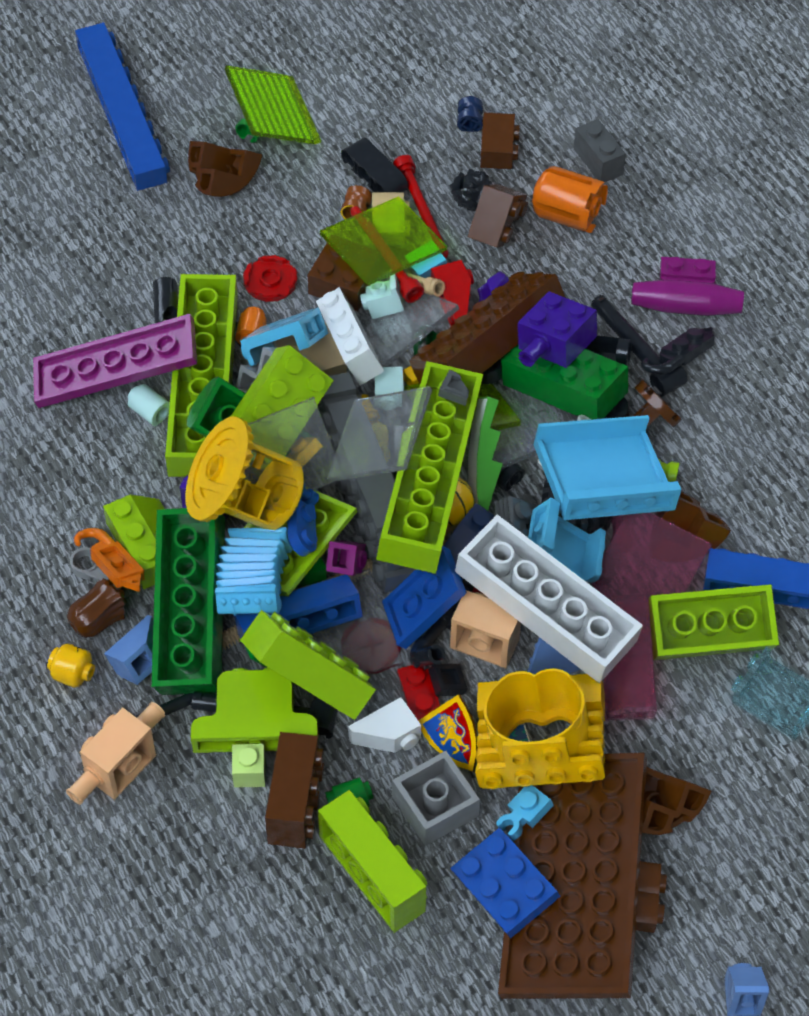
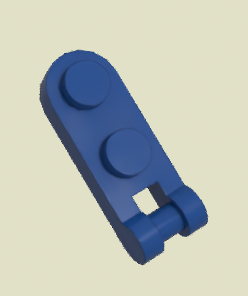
(303, 524)

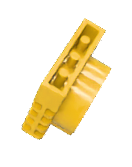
(540, 700)

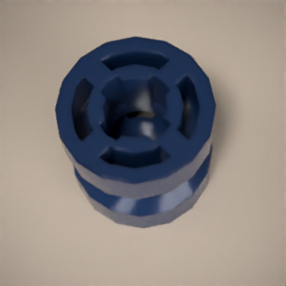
(470, 114)

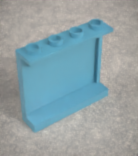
(604, 468)

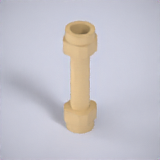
(431, 285)

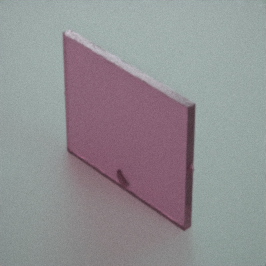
(650, 558)

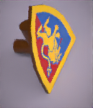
(452, 730)

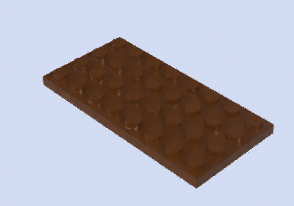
(592, 858)

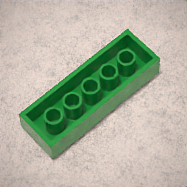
(185, 607)

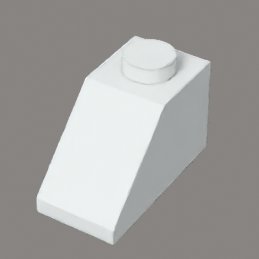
(387, 728)

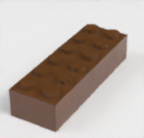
(488, 329)

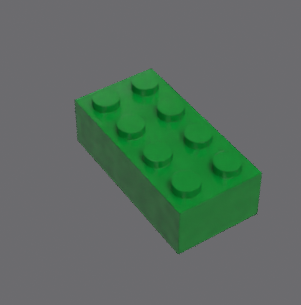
(586, 387)

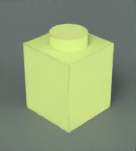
(248, 765)

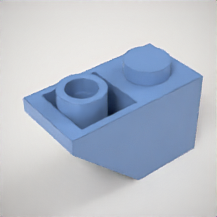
(133, 652)

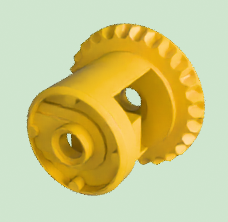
(219, 486)

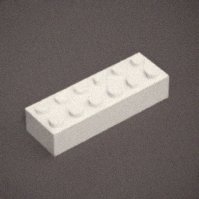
(548, 598)

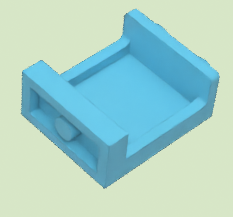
(305, 327)
(566, 542)

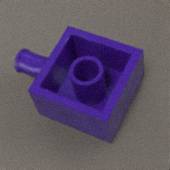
(556, 330)

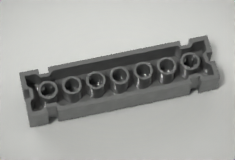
(367, 494)

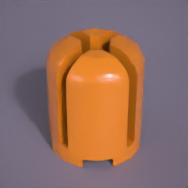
(569, 198)

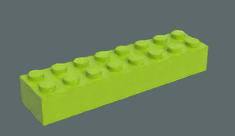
(214, 309)
(426, 490)

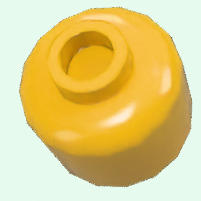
(71, 665)

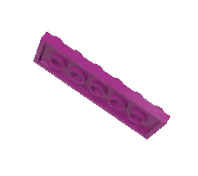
(114, 360)

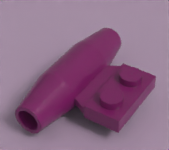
(687, 288)

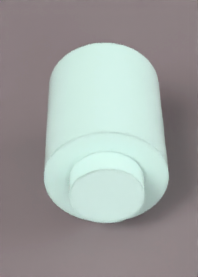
(148, 404)

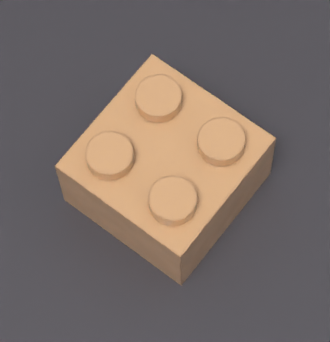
(484, 630)

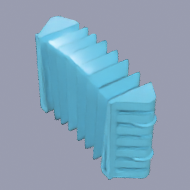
(251, 571)

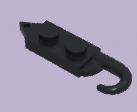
(681, 350)

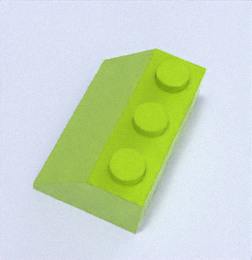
(134, 527)

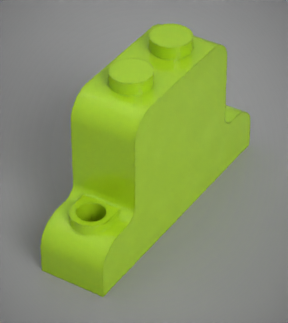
(250, 710)

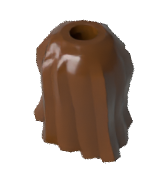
(97, 609)

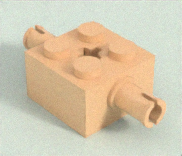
(117, 753)

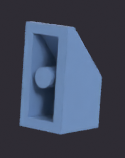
(745, 990)

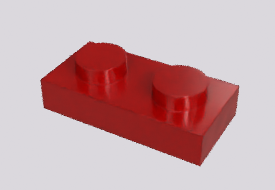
(418, 690)

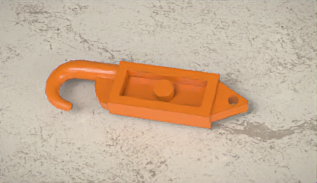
(113, 559)

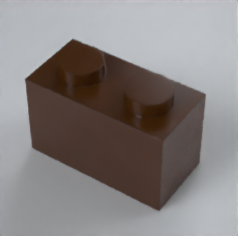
(498, 139)

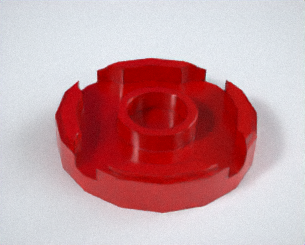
(271, 286)

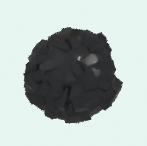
(468, 188)

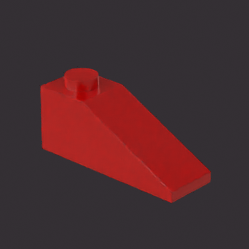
(457, 286)

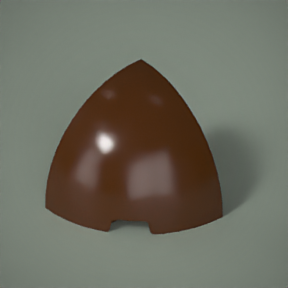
(221, 169)
(697, 520)
(670, 802)

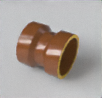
(356, 196)

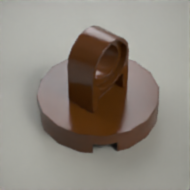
(655, 406)

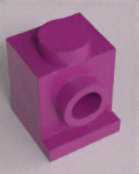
(352, 557)

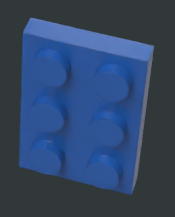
(423, 600)
(505, 882)

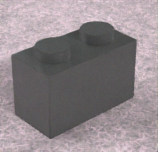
(599, 151)

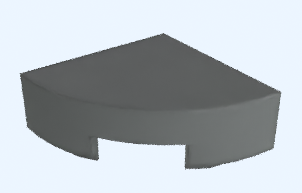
(454, 388)

